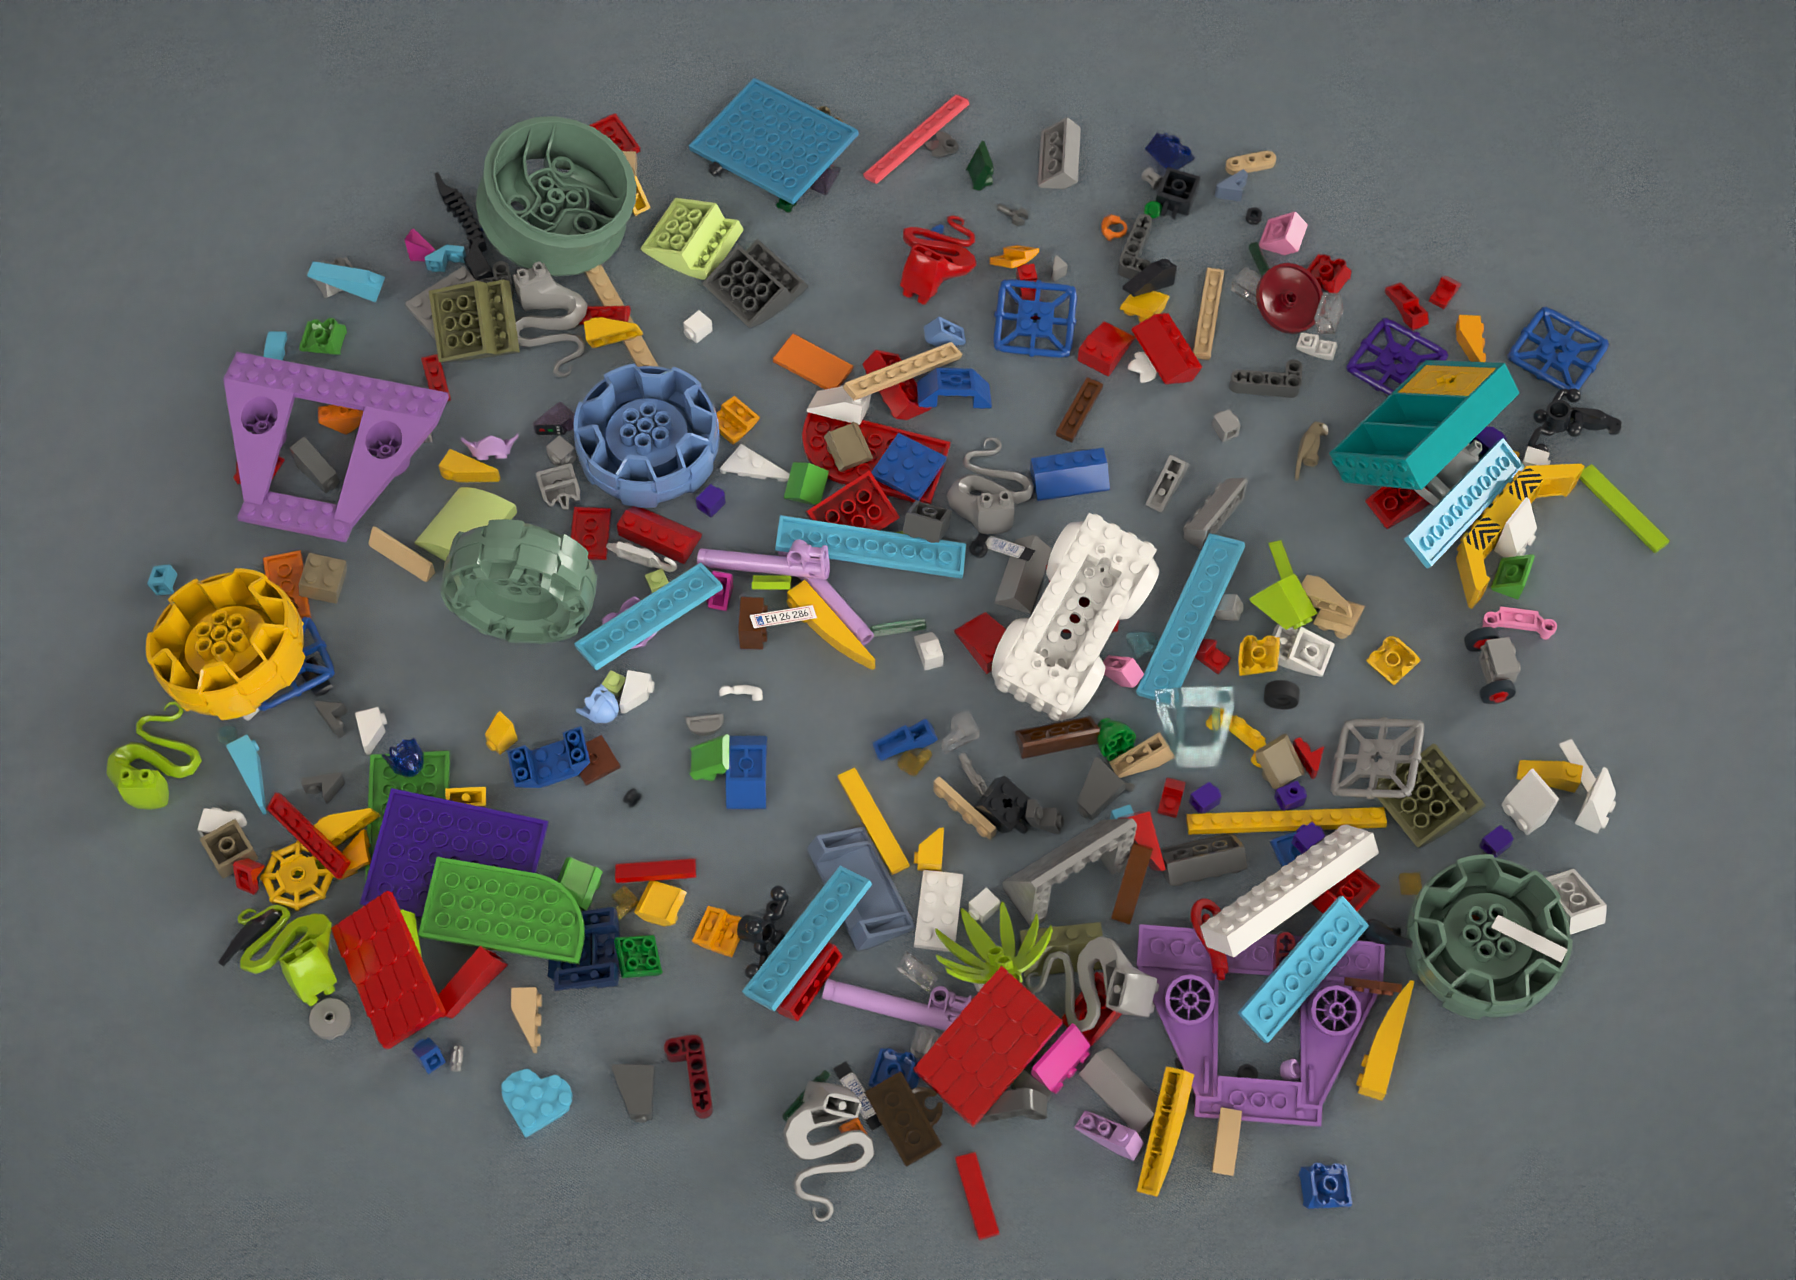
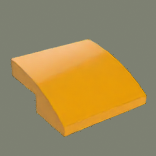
(1014, 256)
(735, 419)
(718, 931)

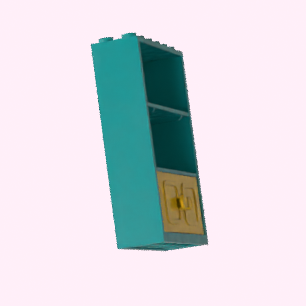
(1424, 423)

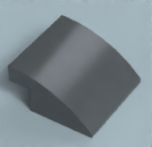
(754, 284)

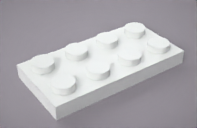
(938, 909)

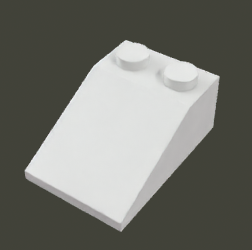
(839, 405)
(1517, 532)
(1530, 802)
(1597, 803)
(1579, 900)

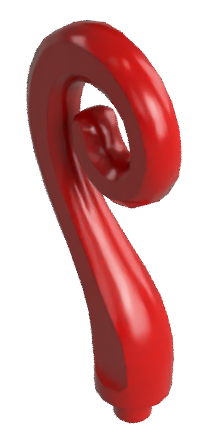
(1218, 959)

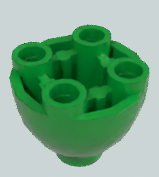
(1114, 738)

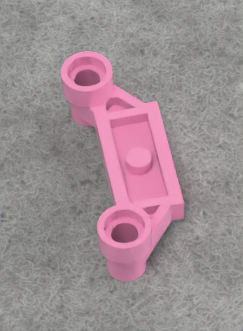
(1520, 619)

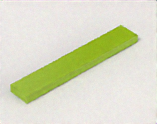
(1623, 509)

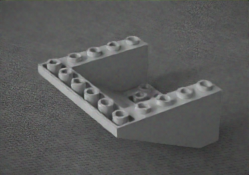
(1107, 840)

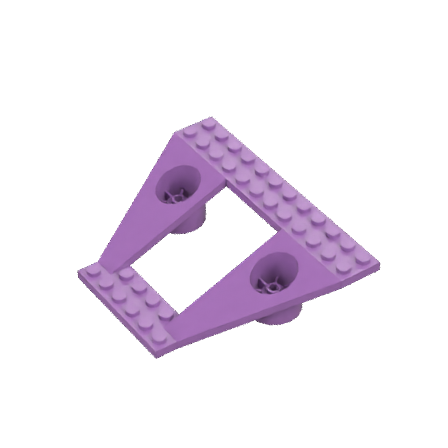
(261, 401)
(1179, 955)

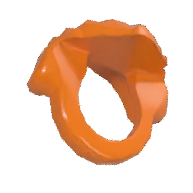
(1110, 220)

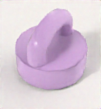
(1290, 1070)

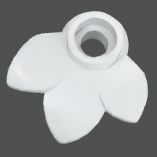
(1143, 366)

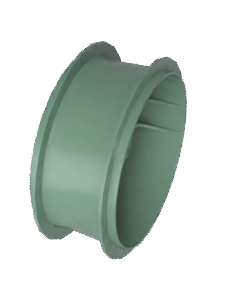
(596, 173)

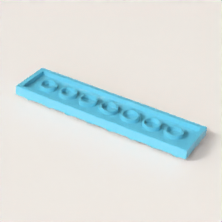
(648, 616)
(807, 938)
(1303, 969)

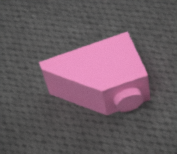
(1123, 671)

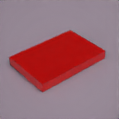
(617, 132)
(592, 530)

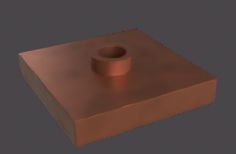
(601, 761)

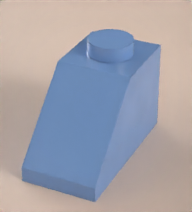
(942, 332)

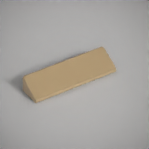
(401, 554)

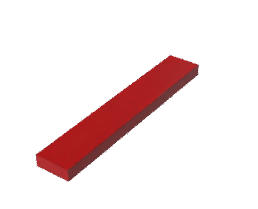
(308, 835)

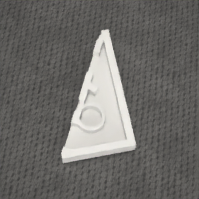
(751, 464)

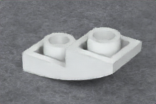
(1313, 346)

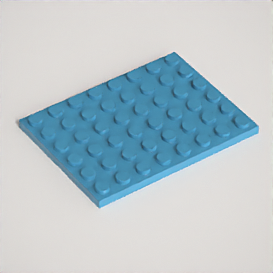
(773, 140)

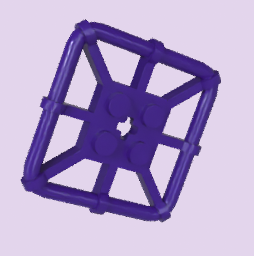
(1393, 351)

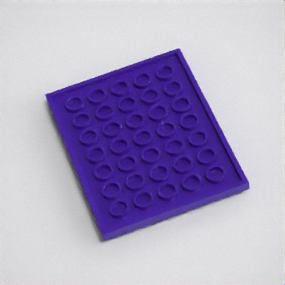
(428, 827)

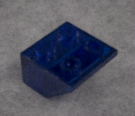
(1169, 151)

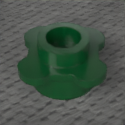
(786, 206)

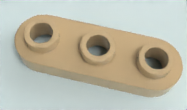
(1251, 162)

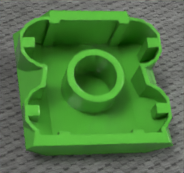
(323, 337)
(710, 758)
(580, 881)

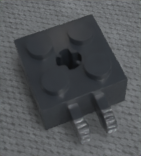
(1177, 192)
(1005, 817)

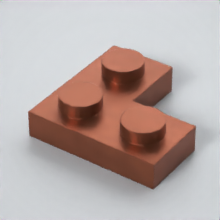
(1376, 987)

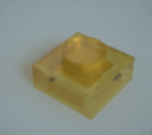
(1410, 883)

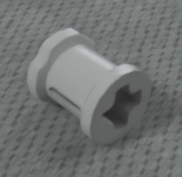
(1152, 178)

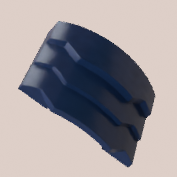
(598, 958)

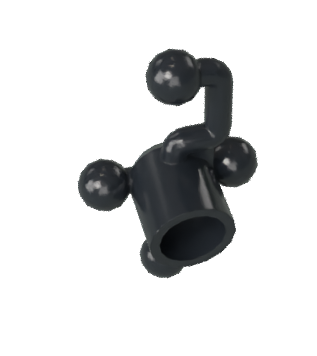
(1550, 419)
(762, 930)

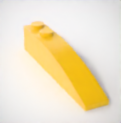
(828, 624)
(1383, 1049)
(1165, 1129)

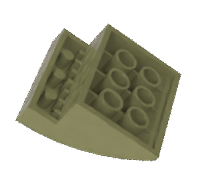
(474, 321)
(1438, 799)

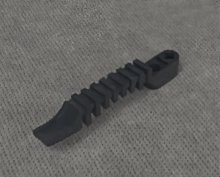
(455, 202)

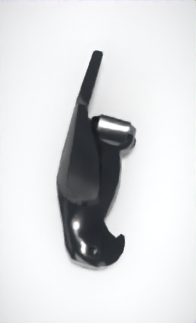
(1596, 420)
(250, 933)
(1383, 934)

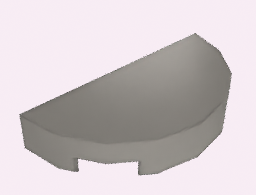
(704, 725)

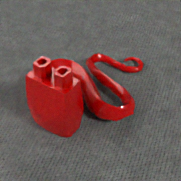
(935, 259)

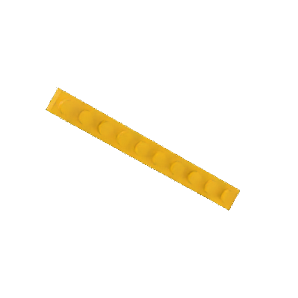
(1284, 820)

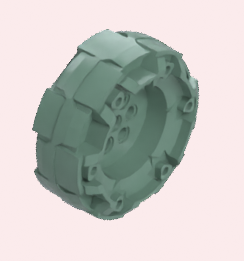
(519, 582)
(1453, 964)

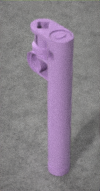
(800, 561)
(839, 607)
(935, 1014)

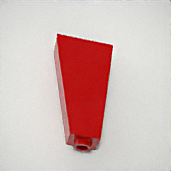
(470, 980)

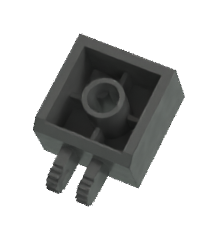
(927, 521)

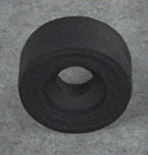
(1281, 694)

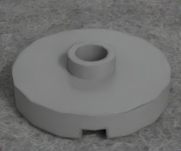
(330, 1028)

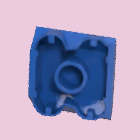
(890, 1063)
(1325, 1186)

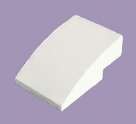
(1303, 650)

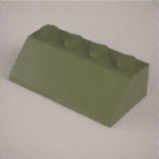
(1067, 939)

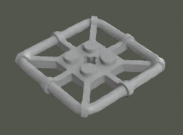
(1385, 767)

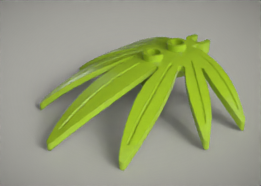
(993, 955)

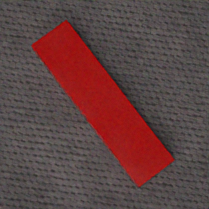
(655, 870)
(977, 1196)

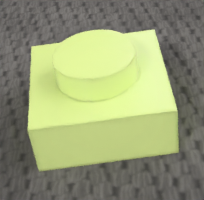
(656, 580)
(614, 683)

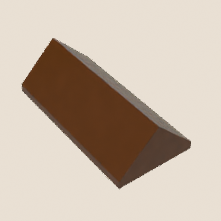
(1057, 737)

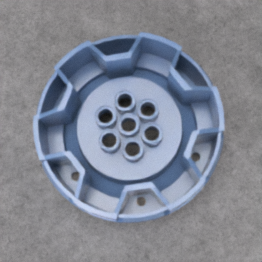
(663, 466)

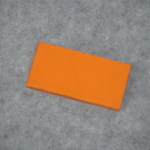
(812, 363)
(286, 572)

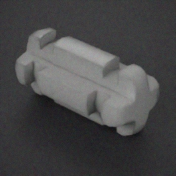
(456, 1058)

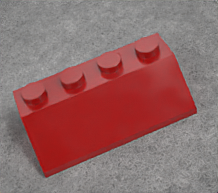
(1167, 349)
(901, 397)
(658, 533)

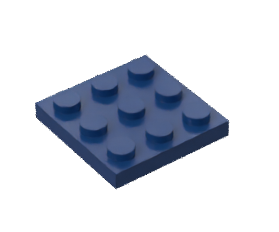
(908, 467)

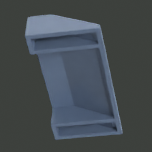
(880, 911)

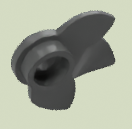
(942, 145)

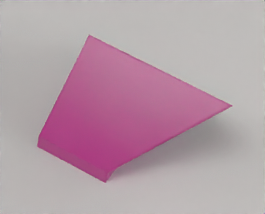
(417, 246)
(722, 598)

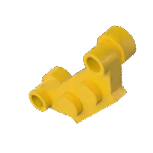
(1244, 732)

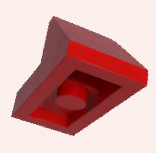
(1444, 292)
(1211, 656)
(1309, 759)
(1171, 797)
(246, 874)

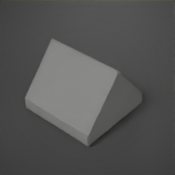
(1059, 269)

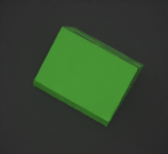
(806, 483)
(1512, 575)

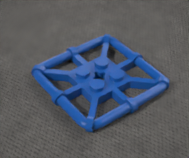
(1042, 310)
(1554, 340)
(327, 671)

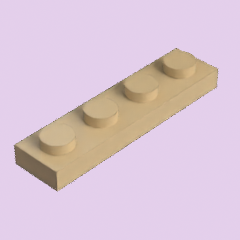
(968, 812)

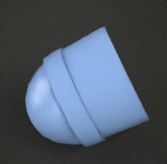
(600, 706)

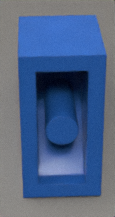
(428, 1054)

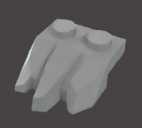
(559, 485)

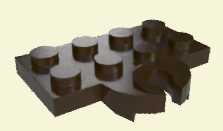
(906, 1117)

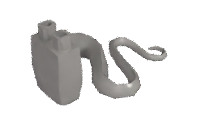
(539, 290)
(1451, 473)
(994, 509)
(1126, 987)
(823, 1107)

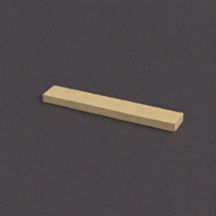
(1208, 313)

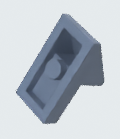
(1232, 187)

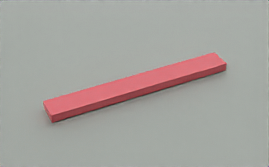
(916, 139)

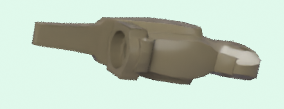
(1310, 446)

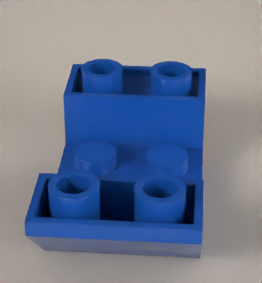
(953, 383)
(551, 762)
(746, 773)

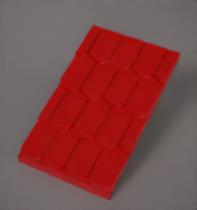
(388, 969)
(987, 1046)

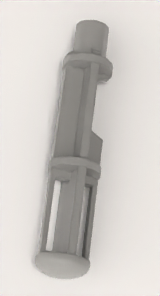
(976, 779)

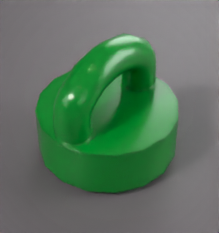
(1153, 209)

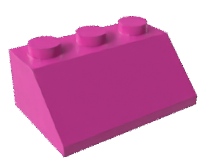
(1061, 1059)

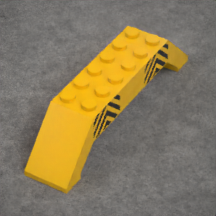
(1475, 546)

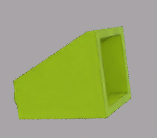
(1286, 603)

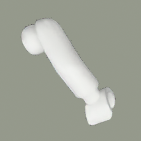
(756, 692)

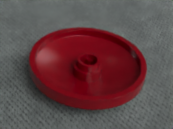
(1288, 298)

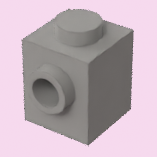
(1226, 425)
(561, 452)
(1229, 608)

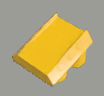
(1145, 305)
(1258, 655)
(1393, 659)
(660, 903)

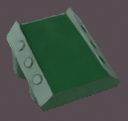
(981, 168)

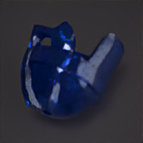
(407, 761)

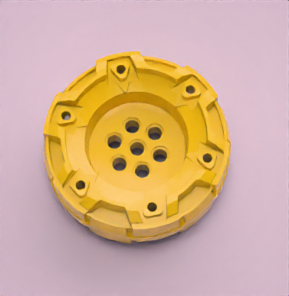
(226, 644)

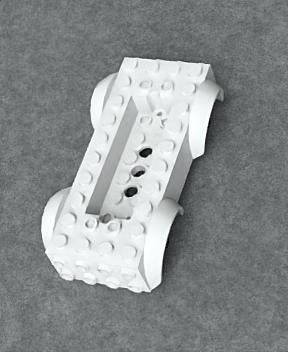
(1088, 562)

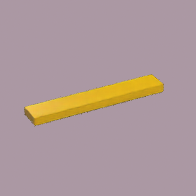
(873, 821)

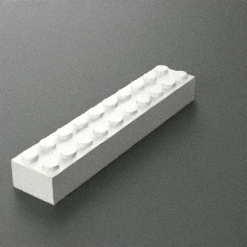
(1289, 890)

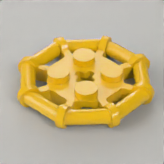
(292, 885)

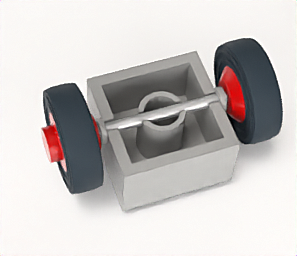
(1497, 663)

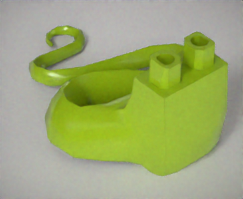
(148, 787)
(304, 966)

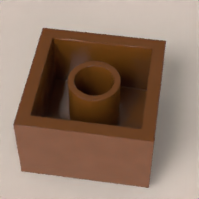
(748, 635)

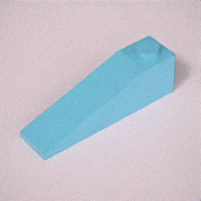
(353, 280)
(248, 762)

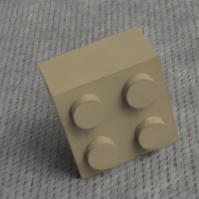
(322, 578)
(227, 846)

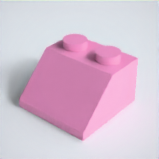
(1283, 234)

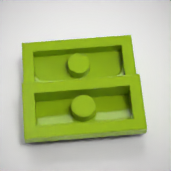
(771, 582)

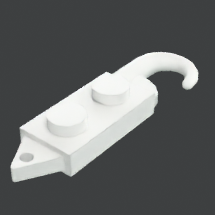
(641, 556)

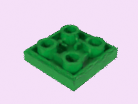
(638, 956)

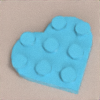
(535, 1100)

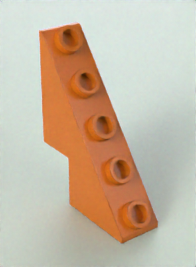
(339, 418)

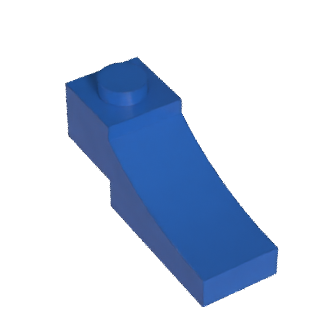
(905, 739)

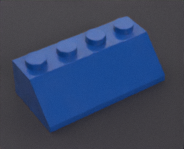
(1070, 474)

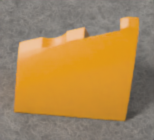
(357, 854)

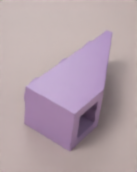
(1110, 1134)

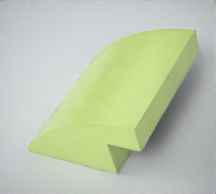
(692, 237)
(463, 512)

